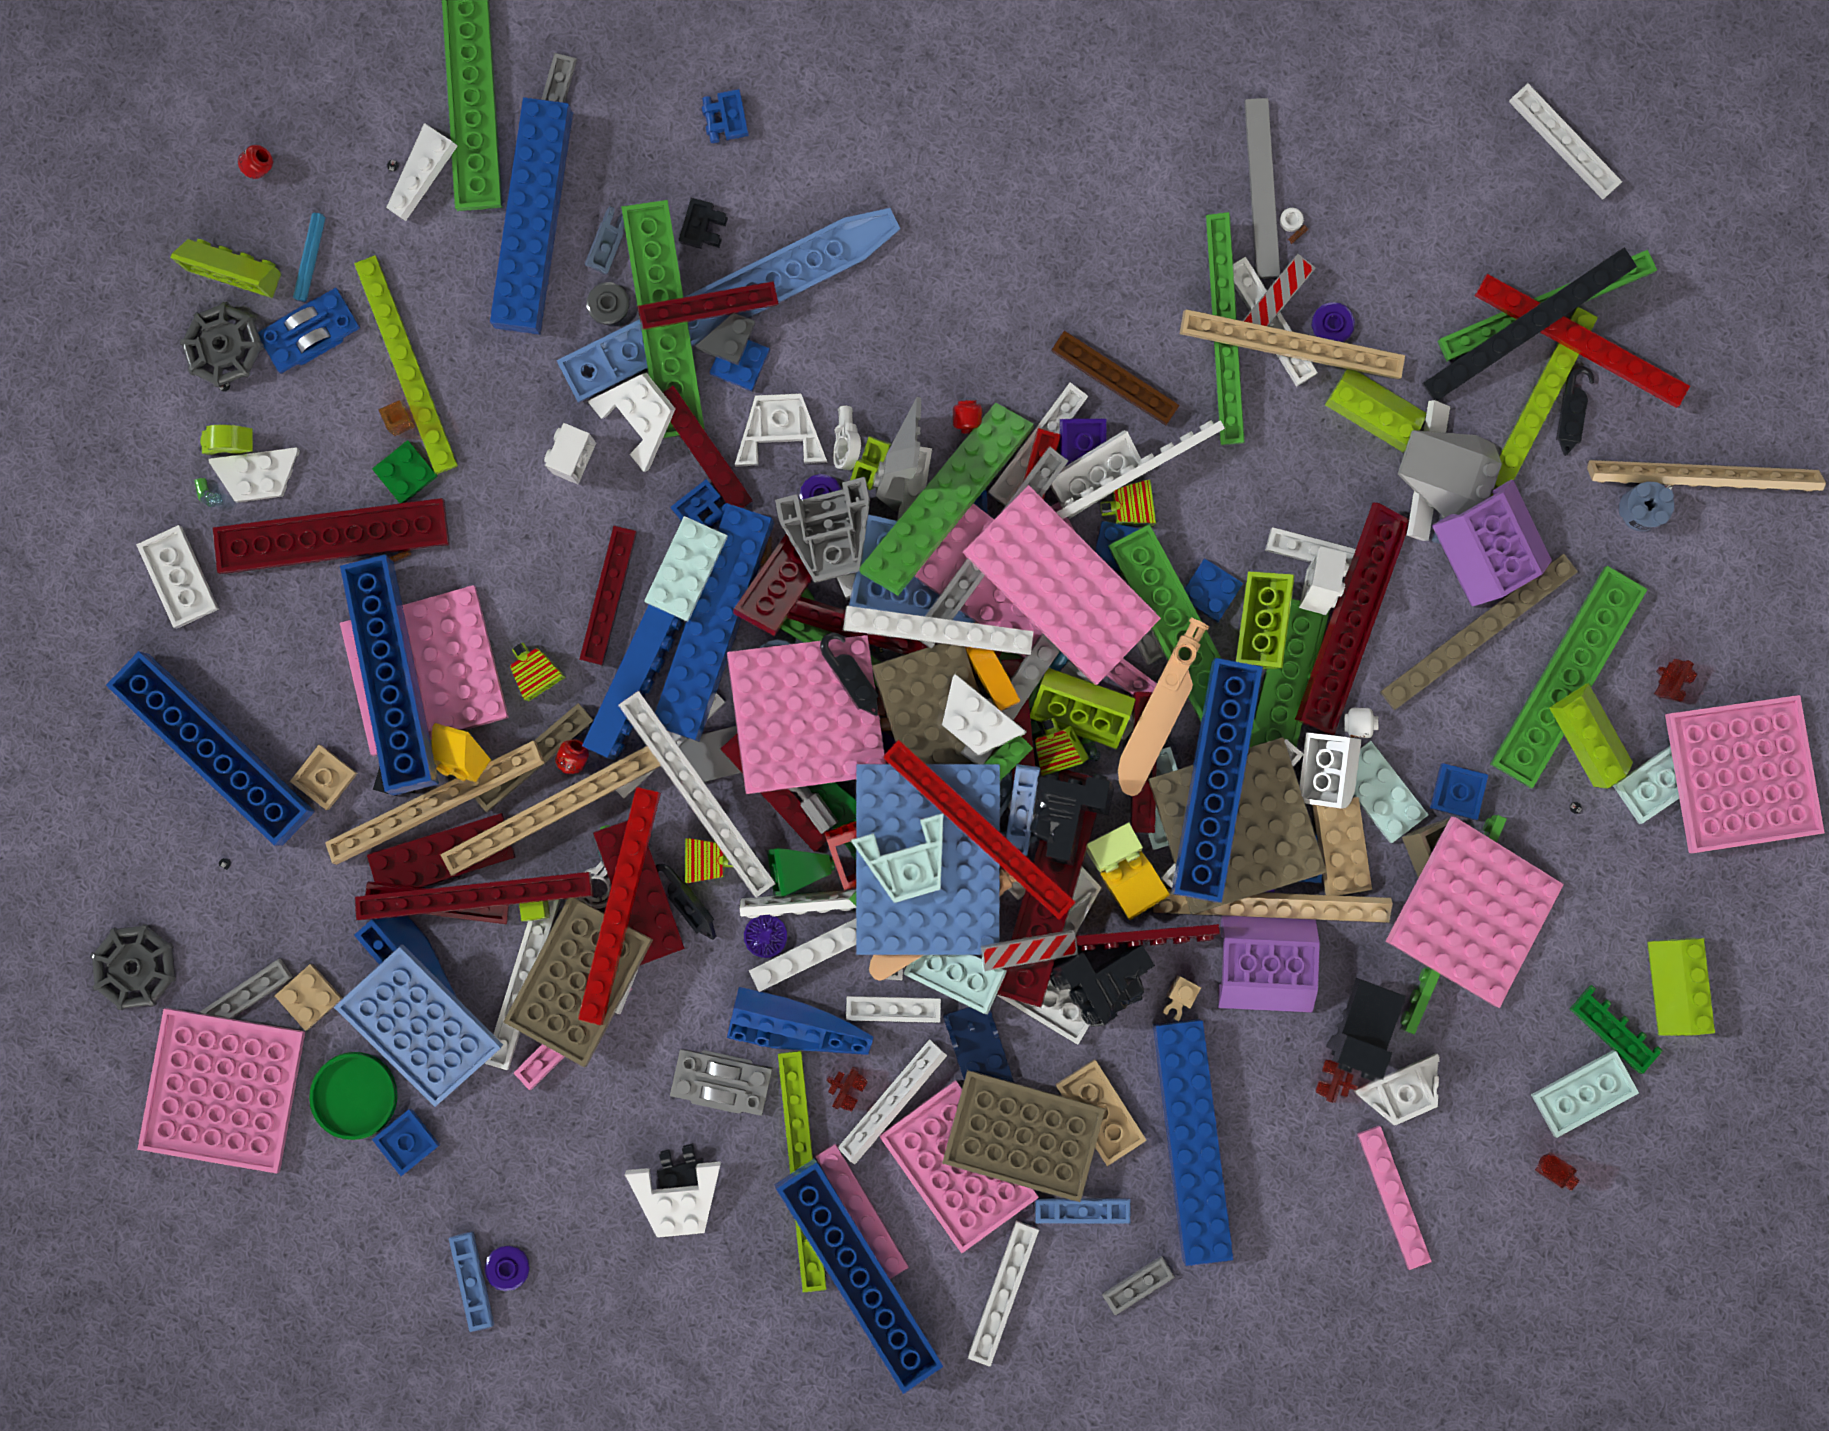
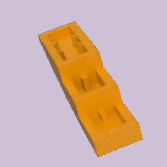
(993, 677)

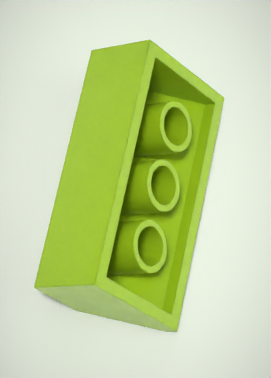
(227, 267)
(1375, 409)
(1265, 619)
(1086, 707)
(1592, 737)
(1681, 986)

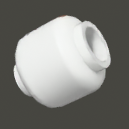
(1360, 723)

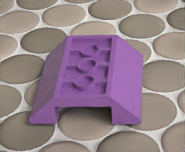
(1493, 546)
(1269, 963)

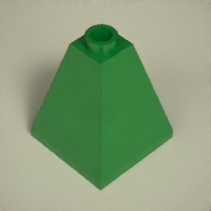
(796, 869)

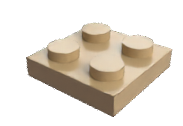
(323, 777)
(308, 997)

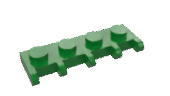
(1614, 1031)

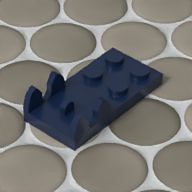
(977, 1043)

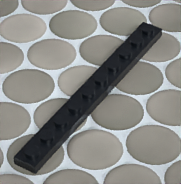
(1530, 324)

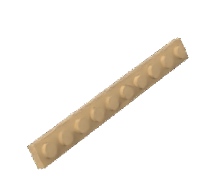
(1292, 344)
(1706, 475)
(433, 804)
(550, 810)
(1291, 906)

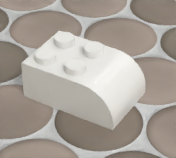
(1329, 770)

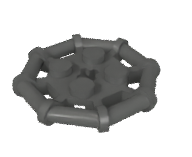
(231, 352)
(146, 967)

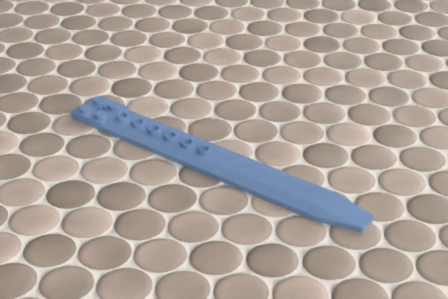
(790, 268)

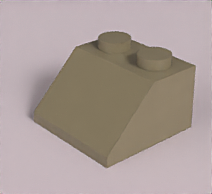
(1422, 843)

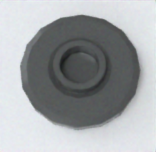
(607, 303)

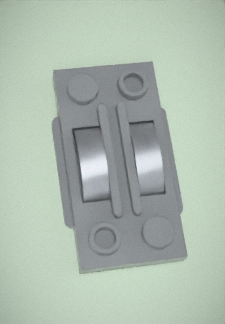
(721, 1082)

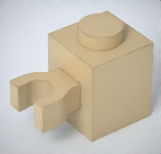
(1182, 993)

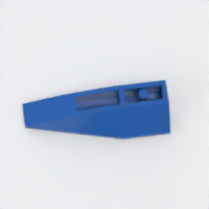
(385, 935)
(792, 1025)

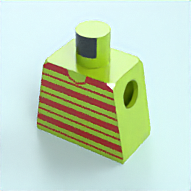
(1131, 505)
(534, 672)
(1058, 748)
(704, 861)

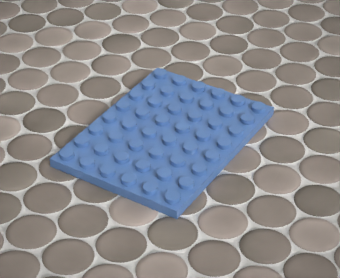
(967, 905)

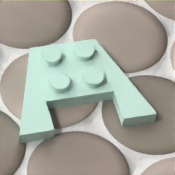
(909, 870)

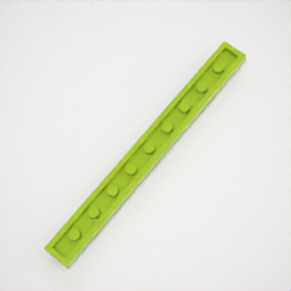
(406, 364)
(1539, 404)
(799, 1154)

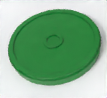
(353, 1096)

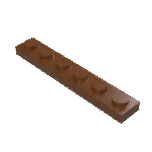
(1115, 378)

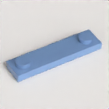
(1022, 806)
(1086, 1212)
(471, 1281)

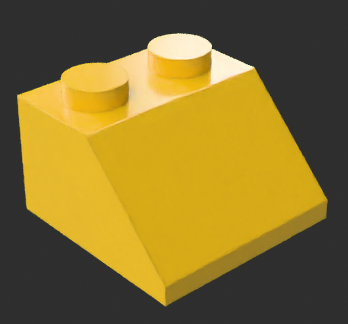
(457, 753)
(1135, 886)

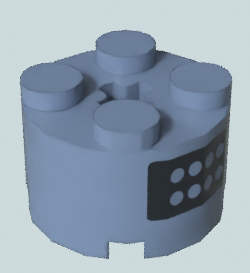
(1656, 511)

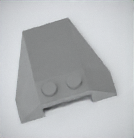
(900, 460)
(1450, 469)
(828, 529)

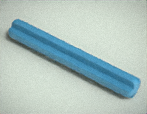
(309, 257)

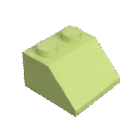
(1114, 848)

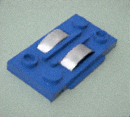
(308, 331)

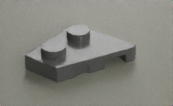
(728, 339)

